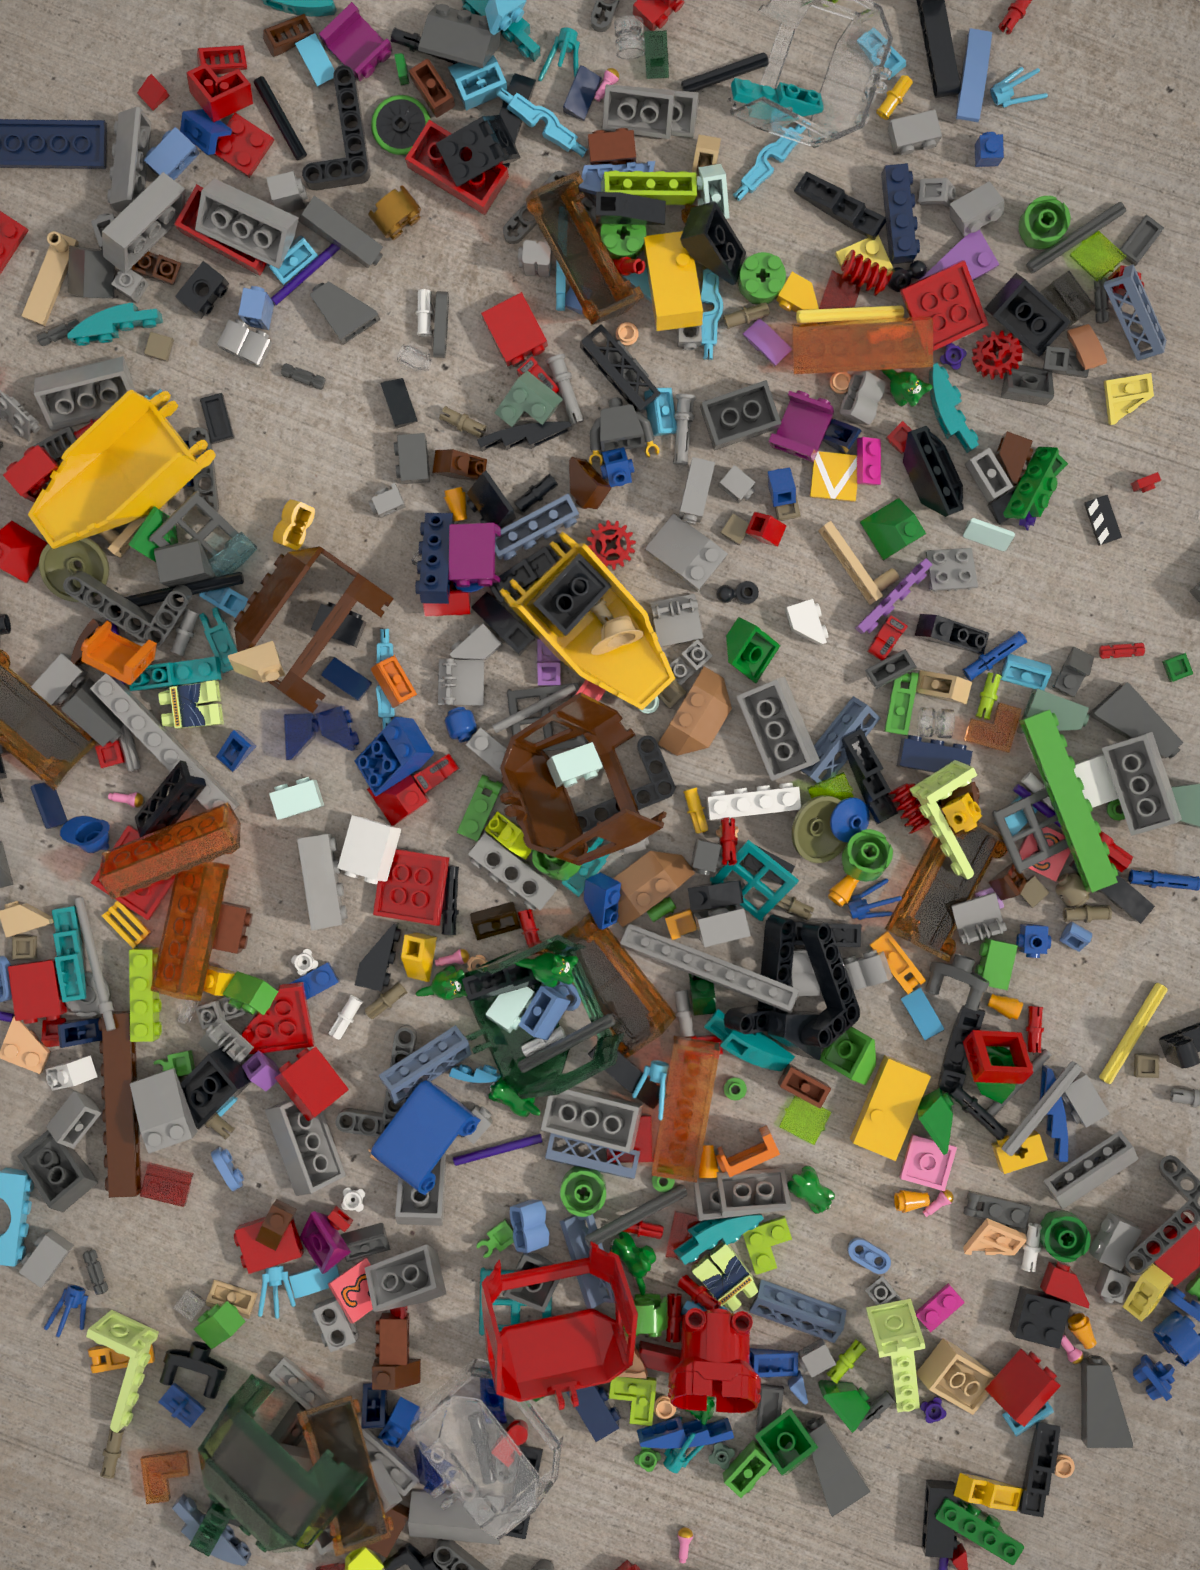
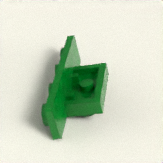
(1035, 486)
(980, 1529)

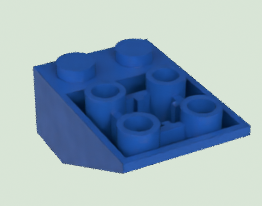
(393, 754)

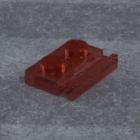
(839, 292)
(166, 1184)
(679, 1232)

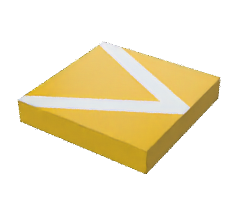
(834, 477)

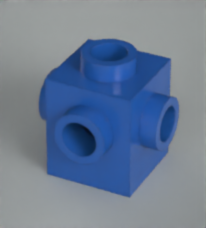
(617, 467)
(1025, 939)

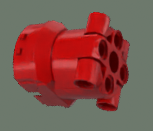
(715, 1363)

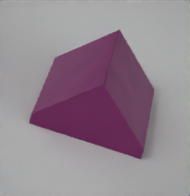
(323, 1242)

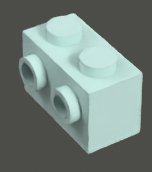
(713, 187)
(574, 765)
(296, 799)
(510, 1007)

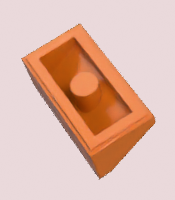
(393, 681)

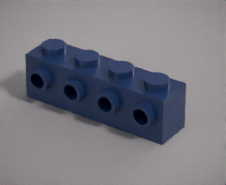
(899, 213)
(434, 565)

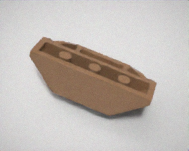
(698, 715)
(649, 882)

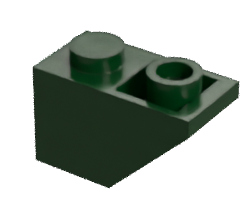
(702, 995)

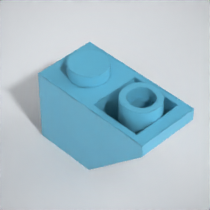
(503, 13)

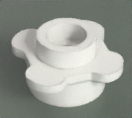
(298, 961)
(357, 1205)

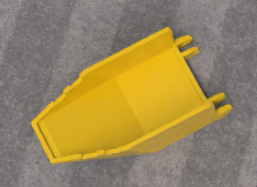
(117, 471)
(631, 671)

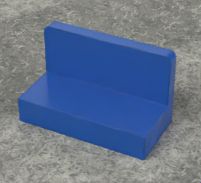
(202, 130)

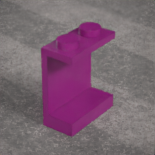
(355, 42)
(803, 426)
(473, 554)

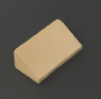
(239, 1297)

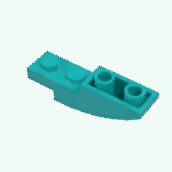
(310, 8)
(516, 32)
(787, 95)
(105, 324)
(944, 400)
(178, 674)
(752, 1048)
(708, 1233)

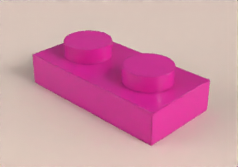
(868, 461)
(939, 1307)

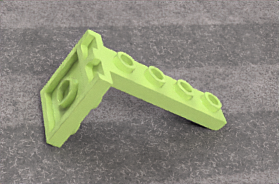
(940, 787)
(898, 1336)
(133, 1340)

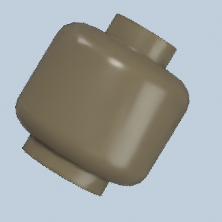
(1071, 890)

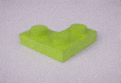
(760, 1242)
(640, 1393)

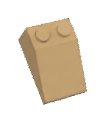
(956, 1376)

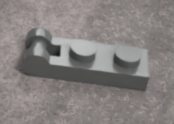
(997, 1209)

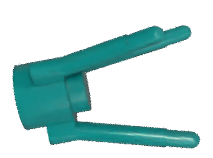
(566, 42)
(676, 1458)

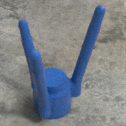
(859, 908)
(72, 1297)

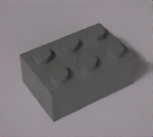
(740, 415)

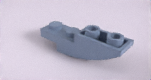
(228, 1546)

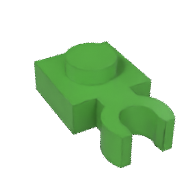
(182, 1062)
(499, 1236)

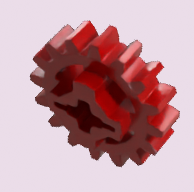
(1008, 355)
(619, 551)

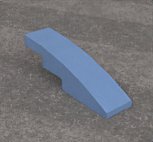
(974, 75)

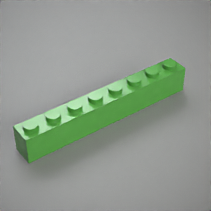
(1068, 801)

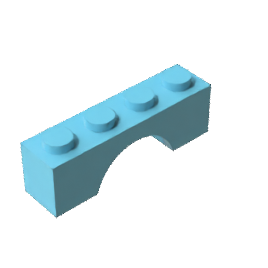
(15, 1191)

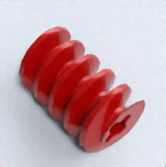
(865, 272)
(910, 806)

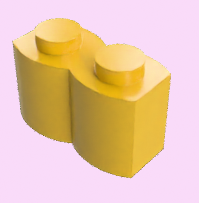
(292, 528)

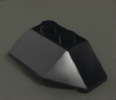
(932, 472)

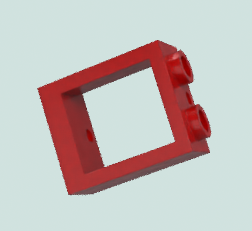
(979, 1061)

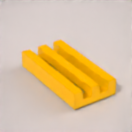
(112, 910)

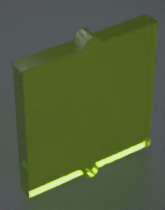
(1097, 256)
(835, 786)
(804, 1120)

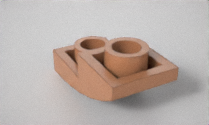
(1087, 346)

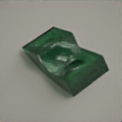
(656, 54)
(210, 1530)

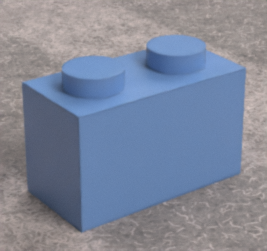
(171, 154)
(256, 308)
(544, 1012)

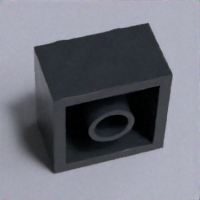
(1039, 1317)

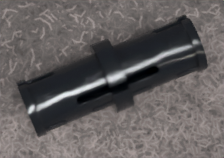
(535, 493)

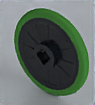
(392, 112)

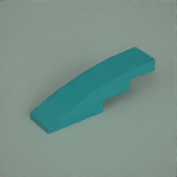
(69, 954)

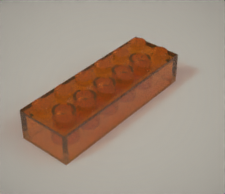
(862, 345)
(170, 851)
(190, 931)
(685, 1109)

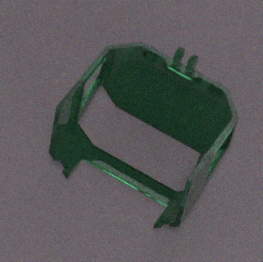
(506, 1047)

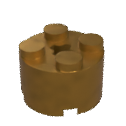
(395, 212)

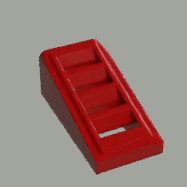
(222, 68)

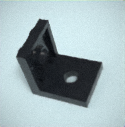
(489, 146)

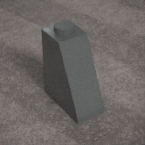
(343, 311)
(93, 715)

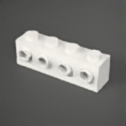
(753, 803)

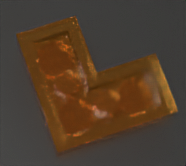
(998, 734)
(157, 1470)

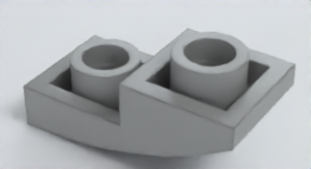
(690, 661)
(213, 1010)
(882, 1292)

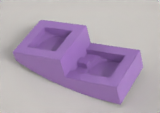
(767, 342)
(547, 666)

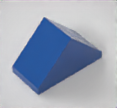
(235, 750)

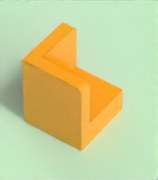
(680, 923)

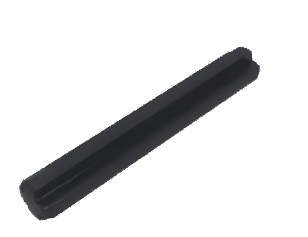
(725, 73)
(280, 118)

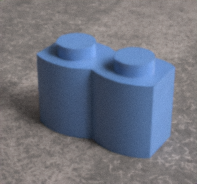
(529, 1226)

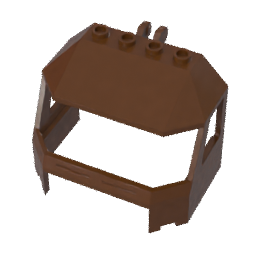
(275, 593)
(547, 811)

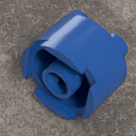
(1178, 1337)

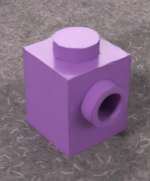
(261, 1070)

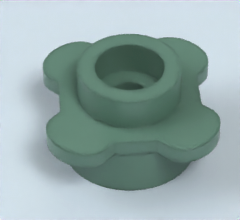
(718, 1449)

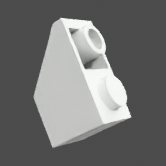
(805, 621)
(71, 1073)

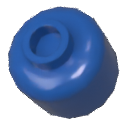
(460, 724)

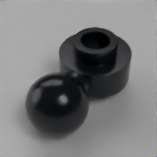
(916, 270)
(726, 593)

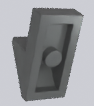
(1073, 672)

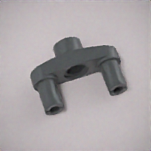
(960, 970)

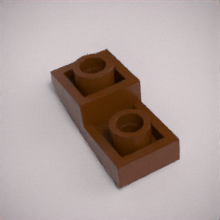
(157, 267)
(86, 633)

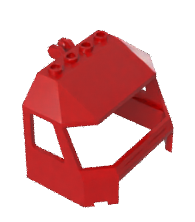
(564, 1349)

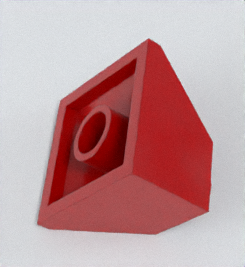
(19, 551)
(401, 800)

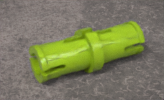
(988, 696)
(846, 1361)

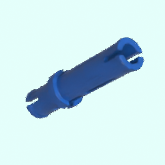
(986, 661)
(1156, 879)

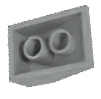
(686, 552)
(162, 1110)
(421, 1209)
(405, 1279)

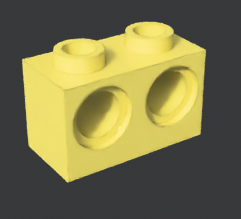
(1147, 1292)

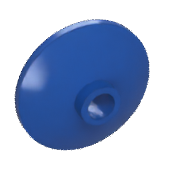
(844, 816)

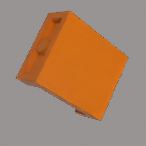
(117, 654)
(750, 1157)

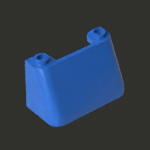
(423, 1134)

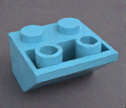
(477, 84)

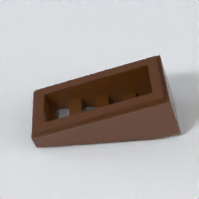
(284, 27)

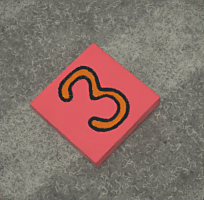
(1051, 866)
(353, 1291)

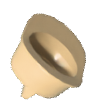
(616, 633)

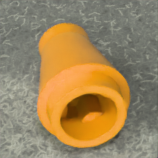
(456, 503)
(843, 890)
(1006, 1006)
(708, 1163)
(909, 1200)
(1082, 1330)

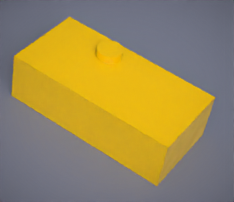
(672, 282)
(890, 1107)

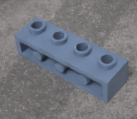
(535, 526)

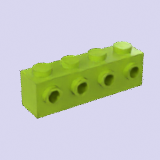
(672, 187)
(143, 1003)

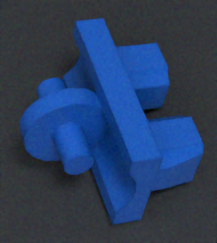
(1158, 1374)
(181, 1405)

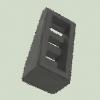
(59, 436)

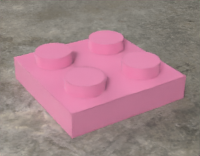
(926, 1163)

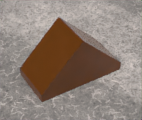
(1008, 883)

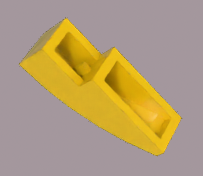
(988, 1492)

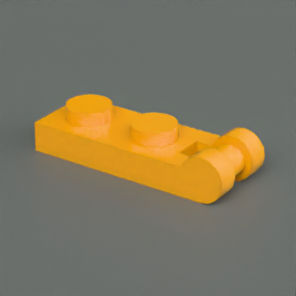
(898, 962)
(113, 1359)

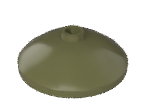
(59, 564)
(816, 843)

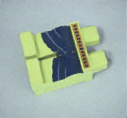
(185, 705)
(731, 1281)

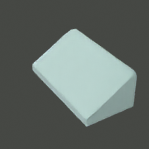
(988, 534)

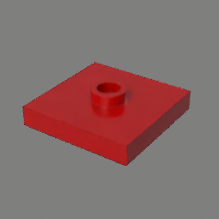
(643, 1143)

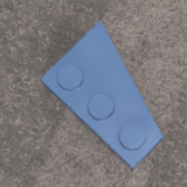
(593, 174)

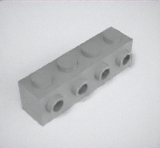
(1091, 1169)

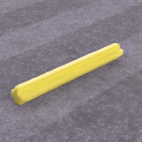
(849, 314)
(1133, 1033)

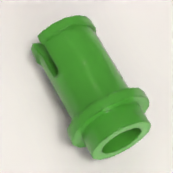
(661, 909)

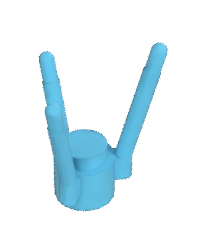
(1003, 91)
(658, 1073)
(273, 1277)

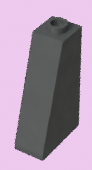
(341, 232)
(1132, 716)
(1101, 1409)
(836, 1470)

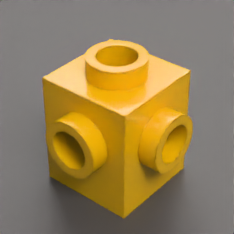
(962, 813)

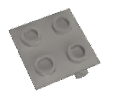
(21, 421)
(952, 569)
(676, 620)
(461, 682)
(978, 918)
(224, 1035)

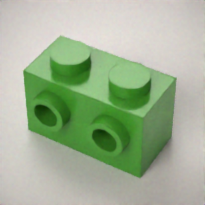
(996, 962)
(249, 993)
(219, 1324)
(747, 1469)

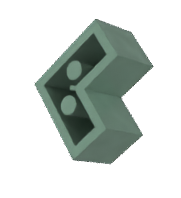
(530, 397)

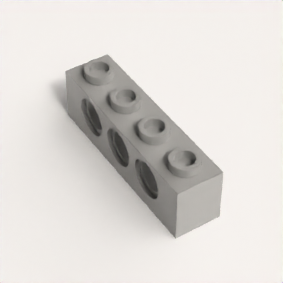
(488, 845)

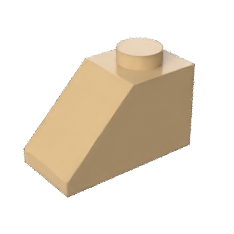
(706, 152)
(258, 662)
(943, 686)
(22, 918)

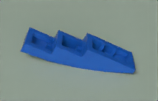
(1056, 1118)
(774, 1362)
(674, 1434)

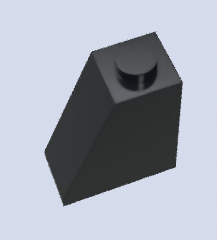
(787, 1030)

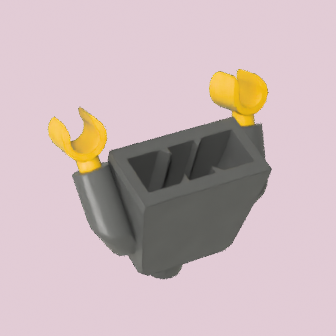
(620, 428)

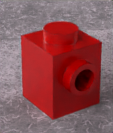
(766, 529)

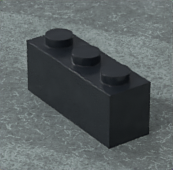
(938, 1538)

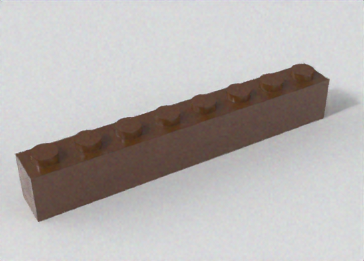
(120, 1116)

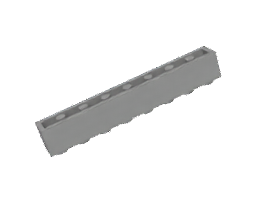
(158, 738)

